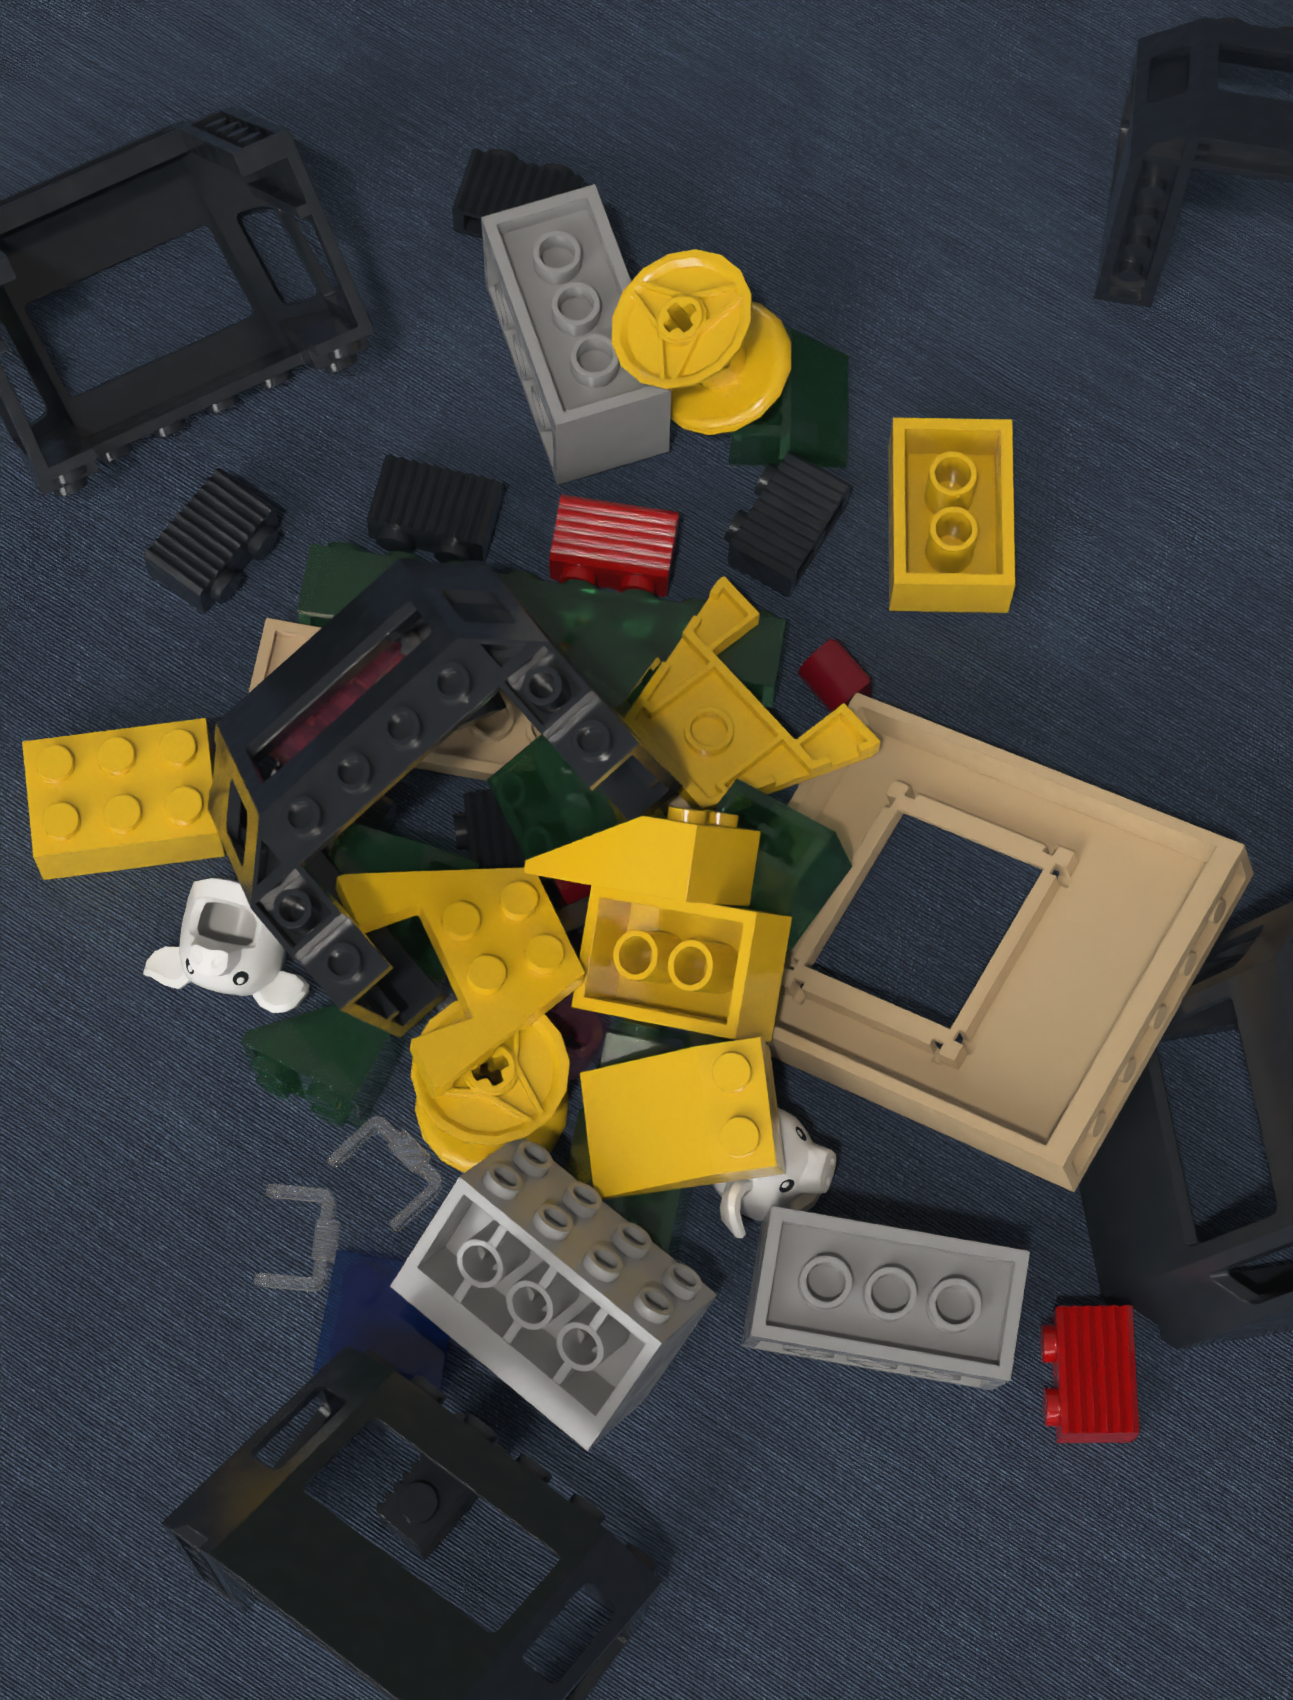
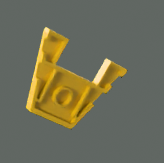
(717, 731)
(494, 944)

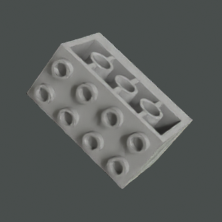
(555, 294)
(553, 1290)
(885, 1298)

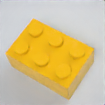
(951, 515)
(121, 799)
(682, 963)

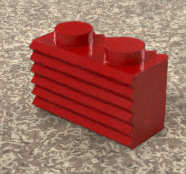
(613, 545)
(1092, 1374)

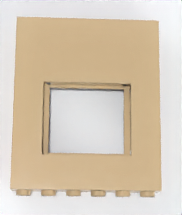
(1073, 985)

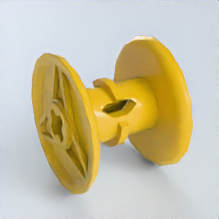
(698, 333)
(502, 1100)

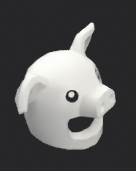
(227, 950)
(807, 1176)

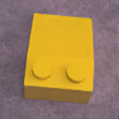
(677, 858)
(683, 1119)

